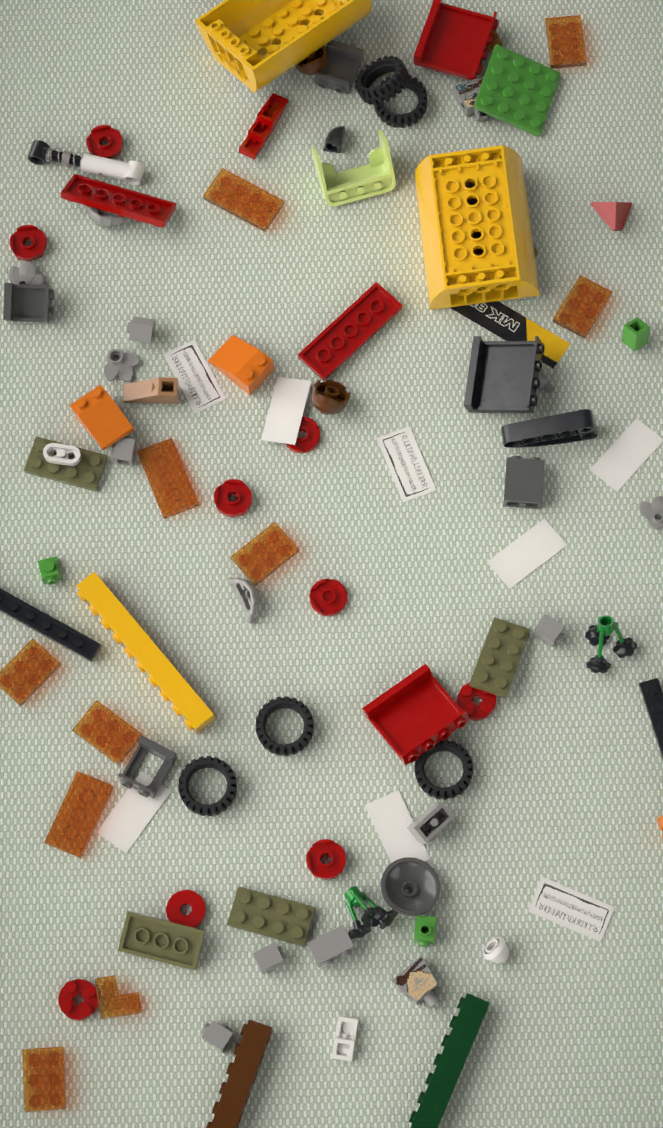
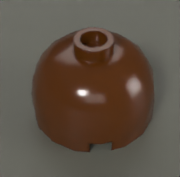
(313, 63)
(330, 397)

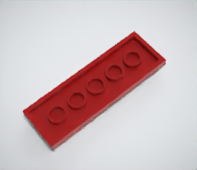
(118, 200)
(350, 331)

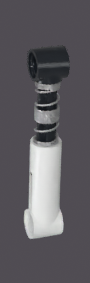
(129, 171)

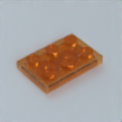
(565, 41)
(582, 306)
(264, 554)
(27, 672)
(107, 732)
(44, 1079)

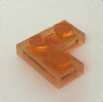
(113, 1004)

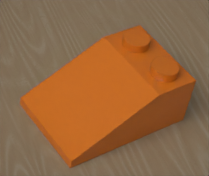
(242, 364)
(101, 417)

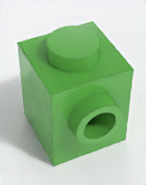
(635, 334)
(424, 931)

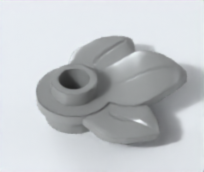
(25, 274)
(122, 367)
(653, 511)

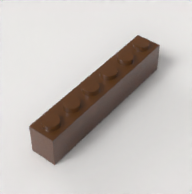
(241, 1075)

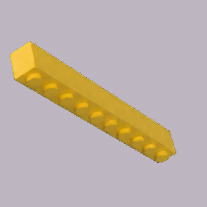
(145, 652)

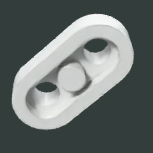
(63, 452)

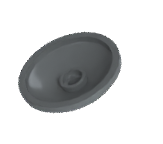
(412, 875)

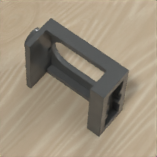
(146, 745)

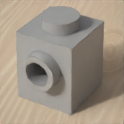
(141, 329)
(124, 451)
(549, 630)
(269, 957)
(217, 1035)

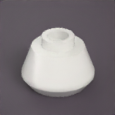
(496, 950)

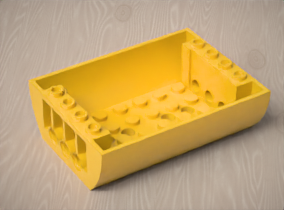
(245, 29)
(501, 216)

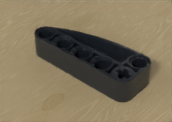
(551, 430)

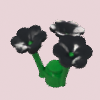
(598, 635)
(372, 914)

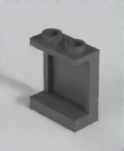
(340, 68)
(28, 303)
(524, 482)

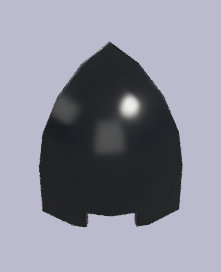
(334, 140)

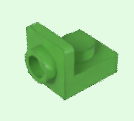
(50, 570)

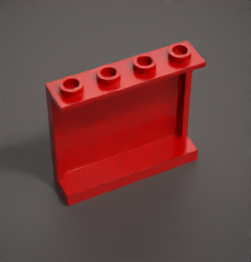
(455, 40)
(415, 715)

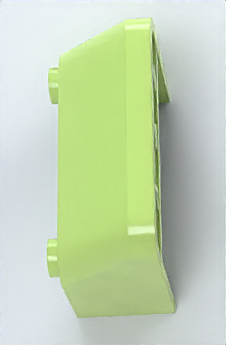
(357, 182)

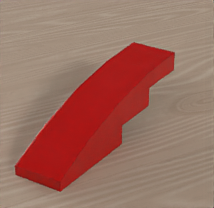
(263, 126)

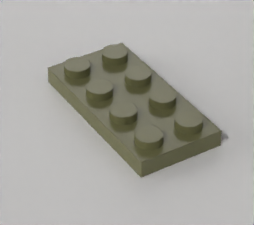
(83, 475)
(499, 657)
(271, 916)
(161, 940)

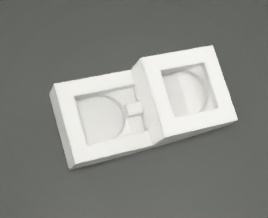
(345, 1038)

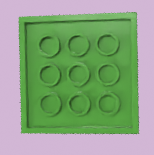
(517, 90)

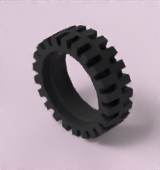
(388, 89)
(407, 118)
(280, 703)
(193, 767)
(448, 792)

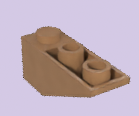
(152, 391)

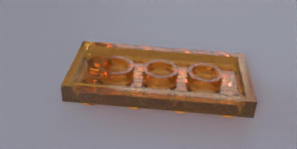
(243, 200)
(167, 478)
(79, 814)

